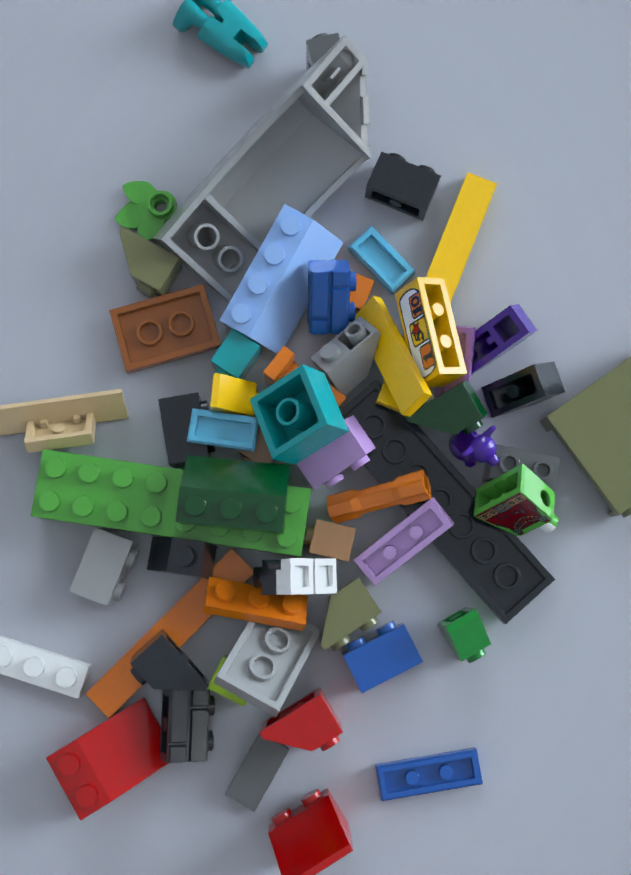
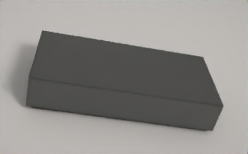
(256, 772)

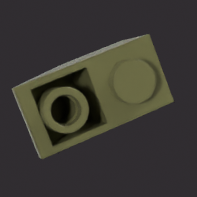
(347, 611)

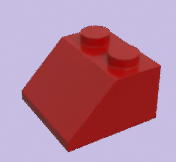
(305, 724)

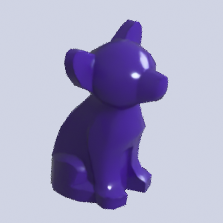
(474, 447)

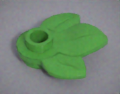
(141, 210)

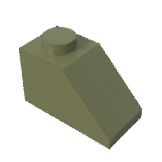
(149, 264)

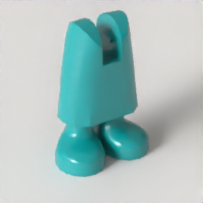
(224, 31)

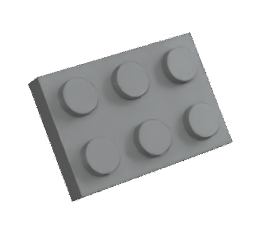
(266, 664)

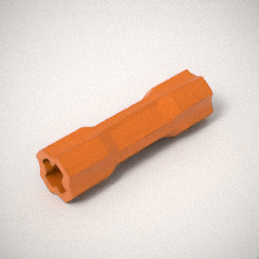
(402, 490)

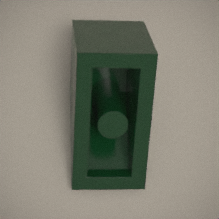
(452, 411)

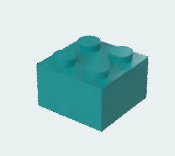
(298, 415)

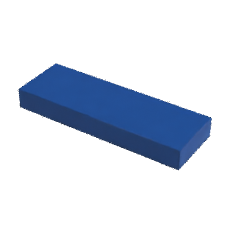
(428, 774)

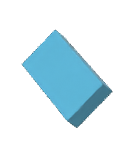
(381, 260)
(223, 430)

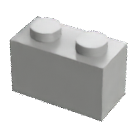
(104, 567)

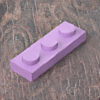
(404, 541)

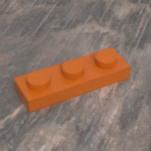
(247, 603)

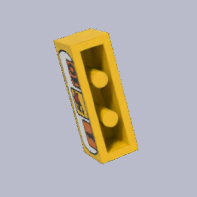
(431, 330)

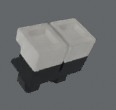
(296, 576)

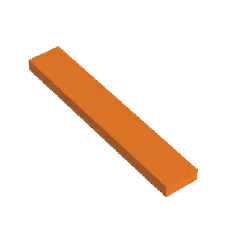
(179, 623)

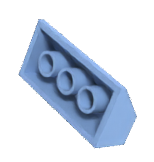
(276, 283)

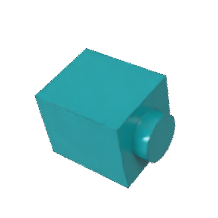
(236, 355)

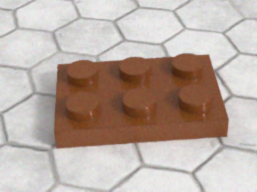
(165, 329)

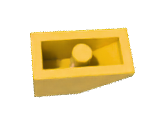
(232, 395)

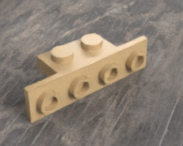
(62, 420)

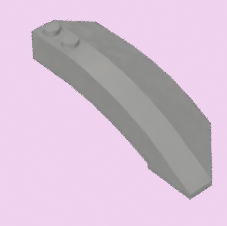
(288, 157)

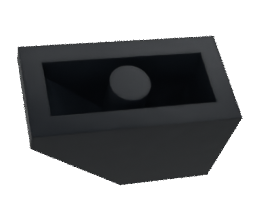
(523, 389)
(182, 557)
(166, 666)

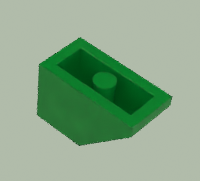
(465, 634)

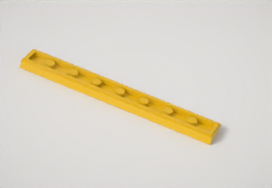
(455, 245)

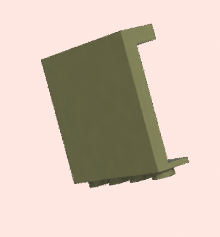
(598, 435)

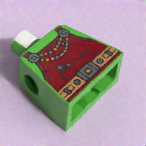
(517, 502)

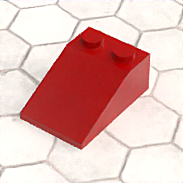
(109, 759)
(310, 835)

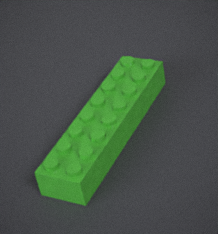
(146, 502)

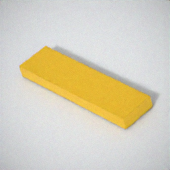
(395, 359)

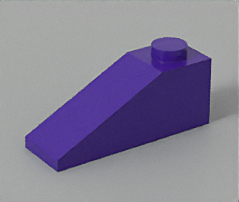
(500, 336)

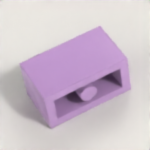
(346, 451)

